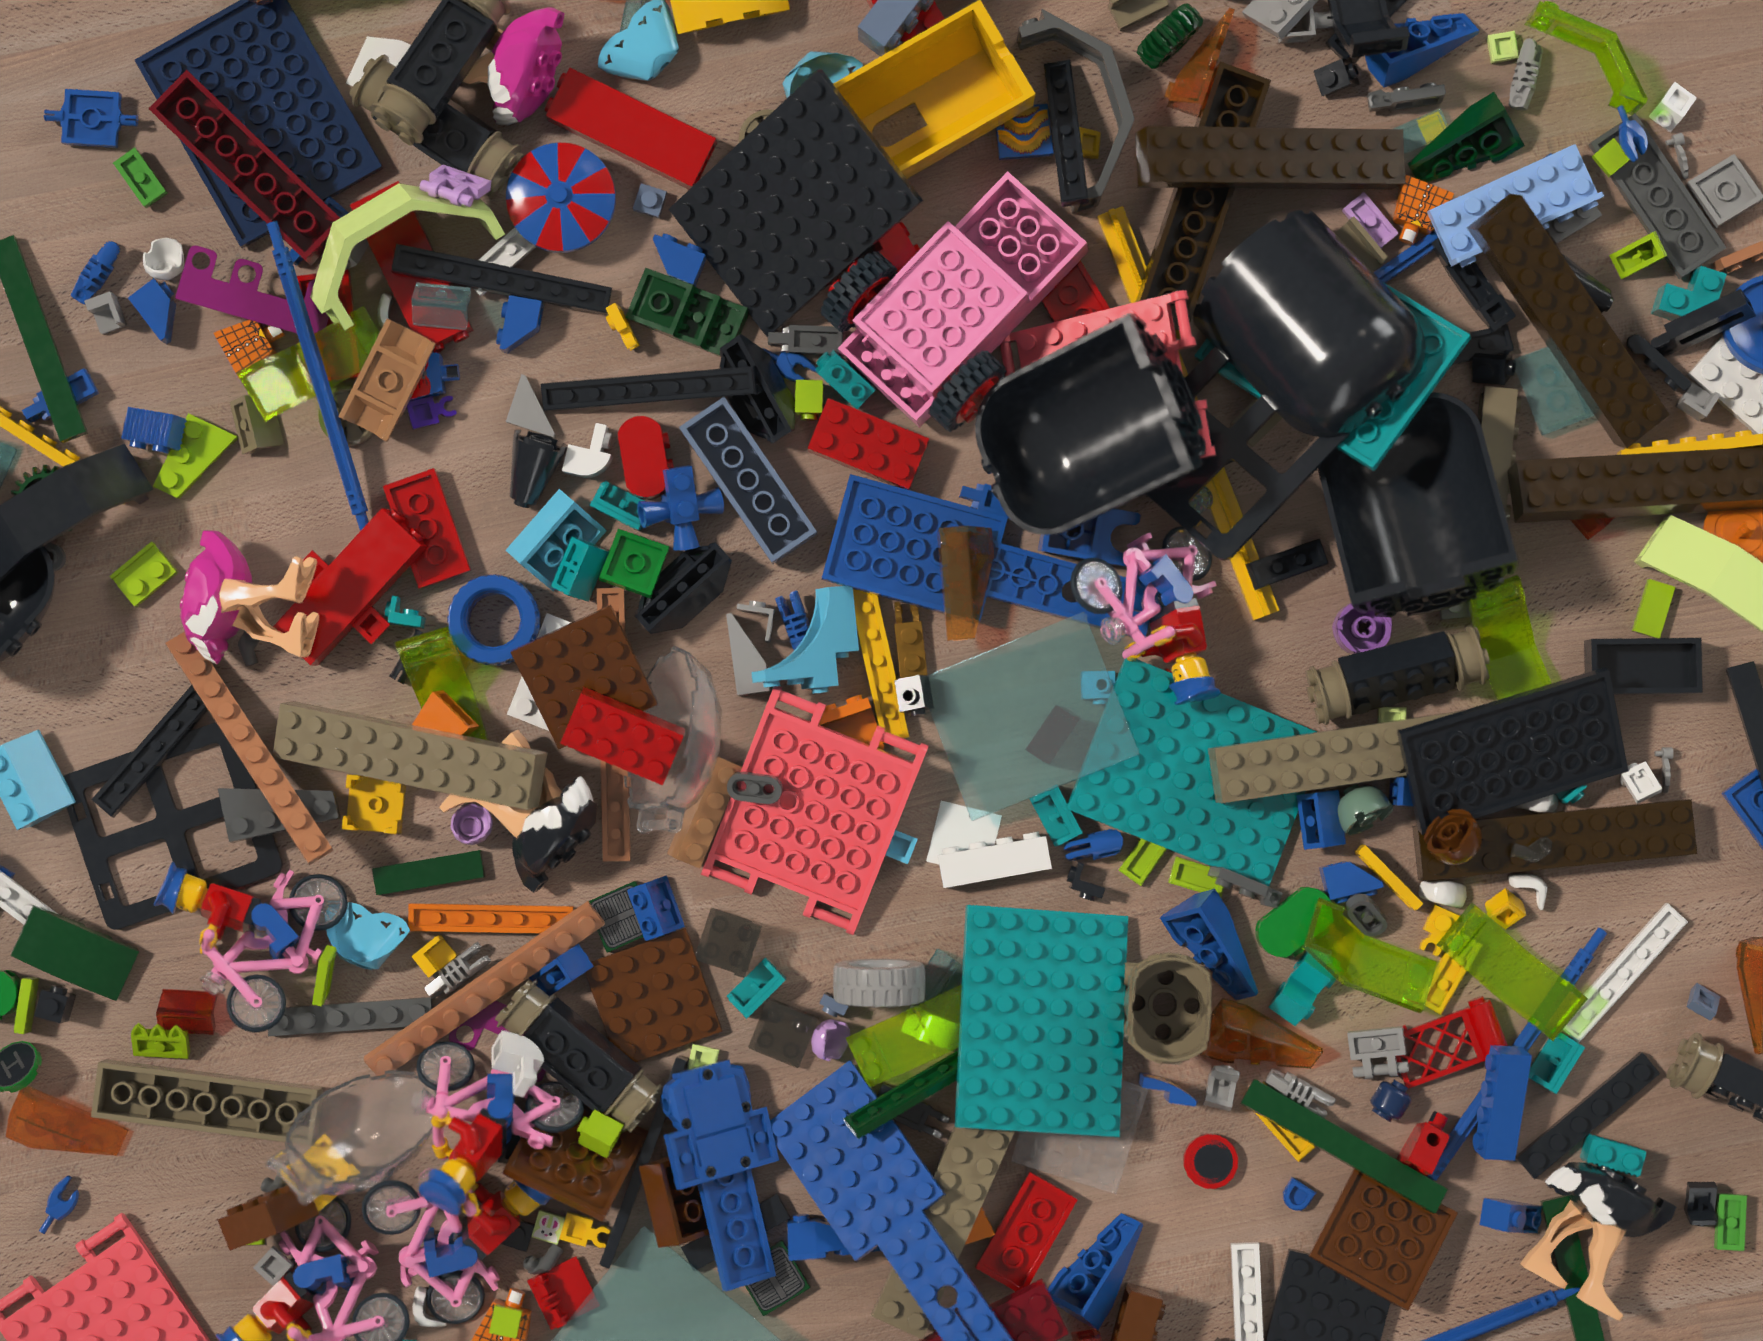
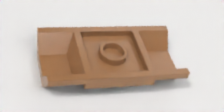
(387, 379)

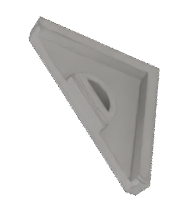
(527, 411)

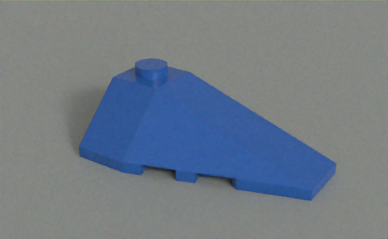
(1426, 44)
(813, 1239)
(1094, 1279)

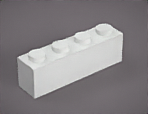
(994, 861)

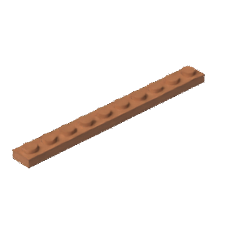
(250, 749)
(614, 795)
(484, 989)

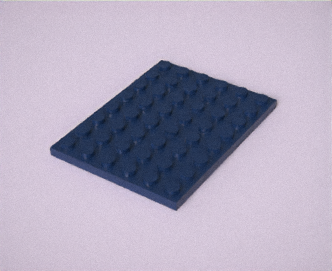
(280, 89)

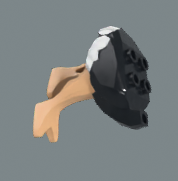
(544, 833)
(1610, 1206)

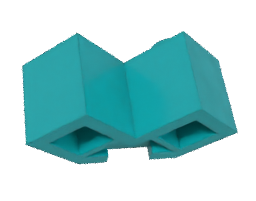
(1703, 288)
(1296, 996)

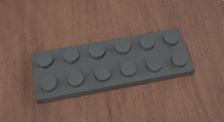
(1664, 205)

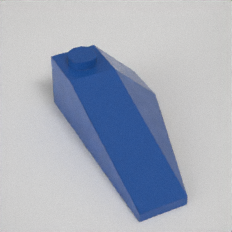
(1210, 934)

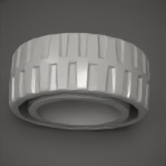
(879, 982)

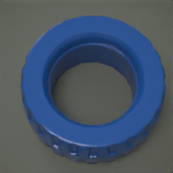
(465, 601)

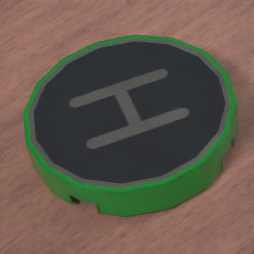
(18, 1066)

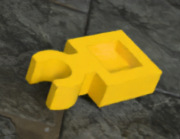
(617, 320)
(1437, 925)
(579, 1229)

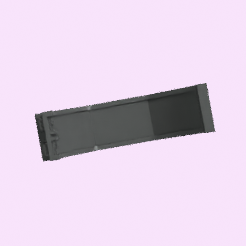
(1055, 29)

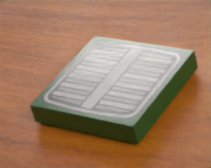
(619, 918)
(783, 1287)

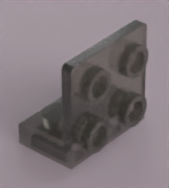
(728, 942)
(783, 1032)

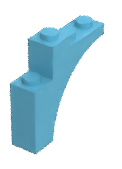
(829, 637)

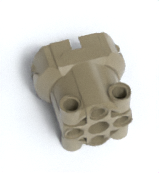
(1187, 1030)

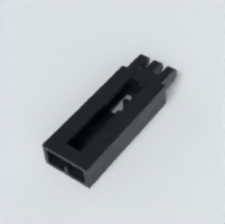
(1704, 323)

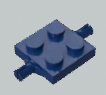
(91, 118)

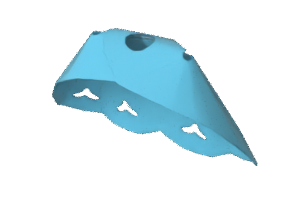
(645, 46)
(833, 65)
(366, 939)

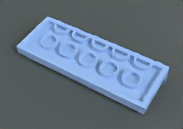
(1549, 186)

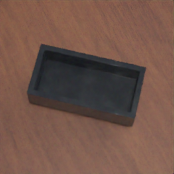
(1648, 664)

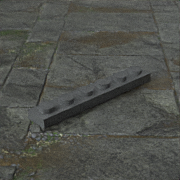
(351, 1016)

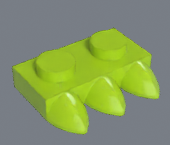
(160, 1042)

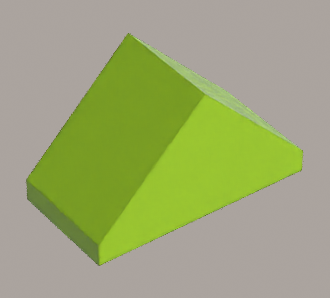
(1638, 255)

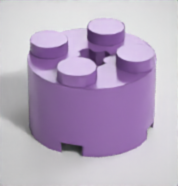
(1348, 637)

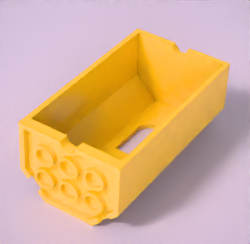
(954, 76)

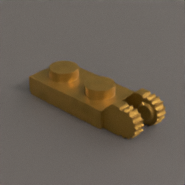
(910, 643)

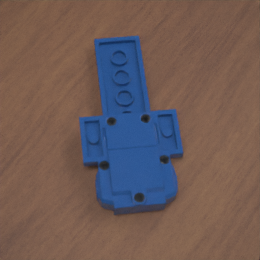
(716, 1149)

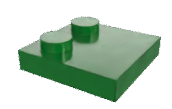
(634, 563)

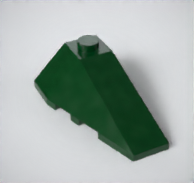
(1472, 138)

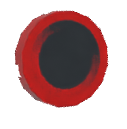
(1210, 1161)

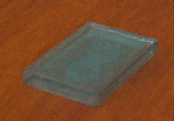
(1550, 392)

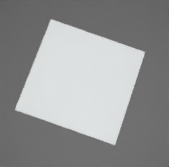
(374, 48)
(956, 829)

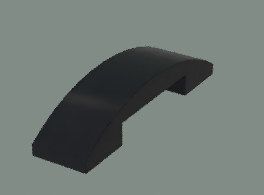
(1477, 291)

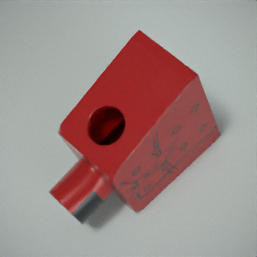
(1417, 1152)

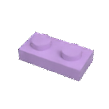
(1371, 219)

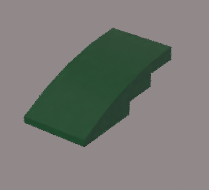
(685, 312)
(74, 952)

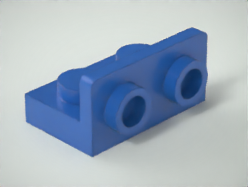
(655, 908)

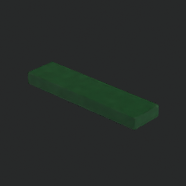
(428, 872)

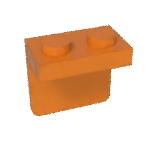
(852, 720)

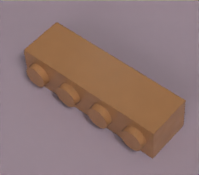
(703, 818)

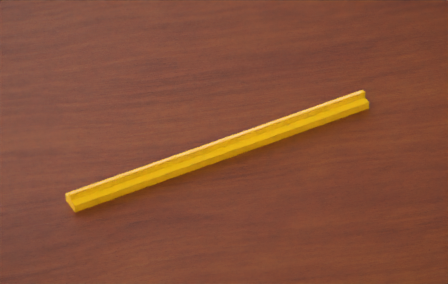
(1225, 505)

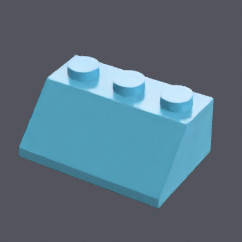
(548, 534)
(31, 781)

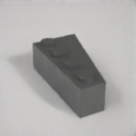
(251, 816)

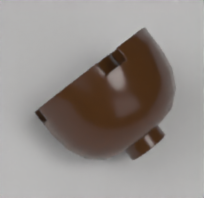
(1454, 837)

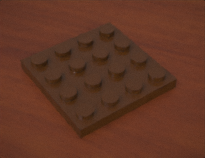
(580, 655)
(653, 996)
(575, 1172)
(1381, 1239)

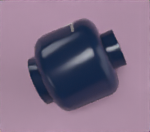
(1390, 1100)

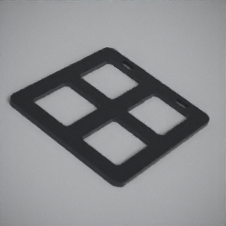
(1232, 446)
(168, 825)

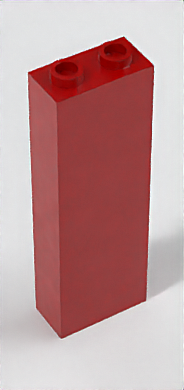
(630, 128)
(407, 232)
(356, 580)

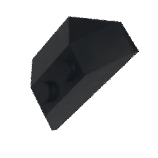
(770, 410)
(685, 589)

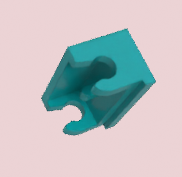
(617, 505)
(580, 569)
(1055, 817)
(756, 987)
(1555, 1062)

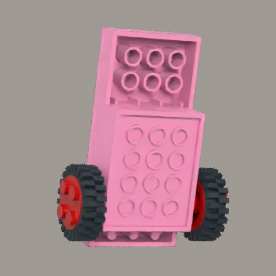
(936, 321)

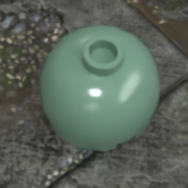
(1362, 807)

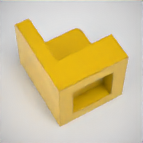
(434, 956)

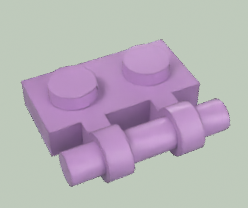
(455, 185)

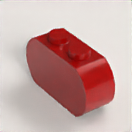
(644, 456)

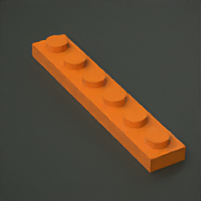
(484, 917)

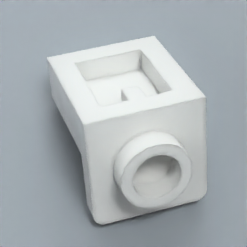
(1672, 107)
(1640, 782)

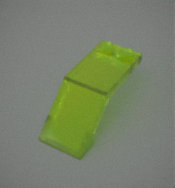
(1597, 40)
(284, 379)
(1508, 638)
(436, 665)
(1367, 962)
(1511, 972)
(908, 1038)

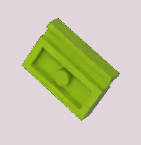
(144, 574)

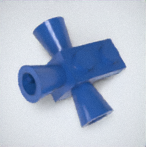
(681, 506)

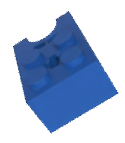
(1091, 538)

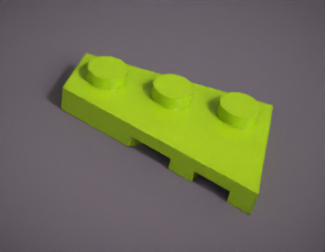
(199, 449)

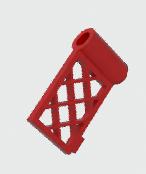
(1480, 1024)

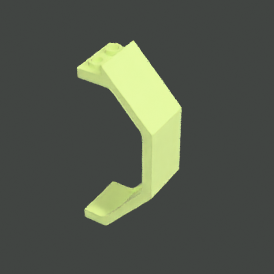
(368, 220)
(1708, 566)

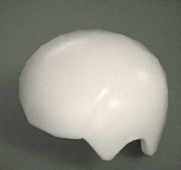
(164, 259)

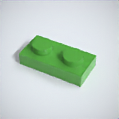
(140, 177)
(1731, 1221)

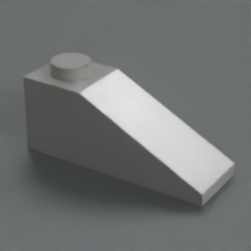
(745, 659)

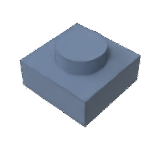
(650, 201)
(1703, 1001)
(831, 1006)

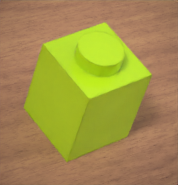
(809, 399)
(599, 1133)

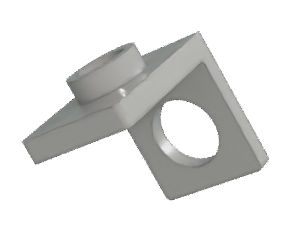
(759, 608)

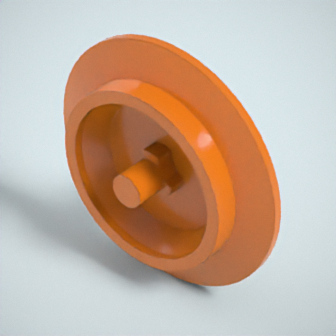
(1738, 527)

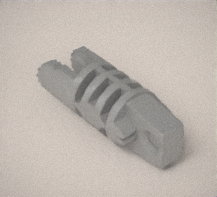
(1525, 75)
(456, 972)
(1299, 1091)

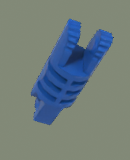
(95, 272)
(795, 624)

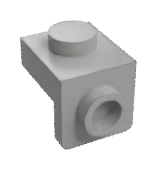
(1221, 1087)

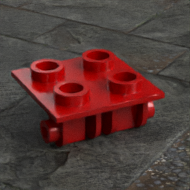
(560, 1291)

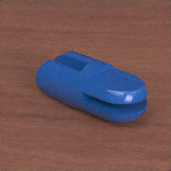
(1101, 844)

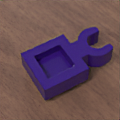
(425, 413)

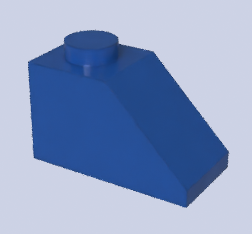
(156, 307)
(1399, 792)
(562, 970)

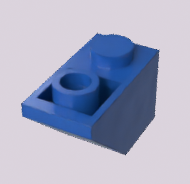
(680, 261)
(521, 322)
(1347, 879)
(1510, 1216)

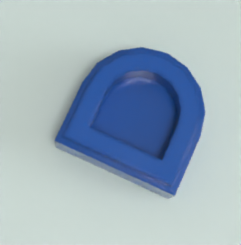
(1297, 1195)

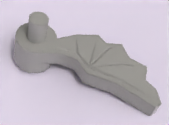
(1678, 140)
(1665, 753)

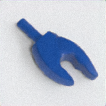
(1631, 136)
(787, 361)
(56, 1206)

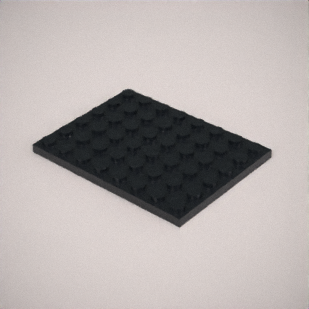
(795, 203)

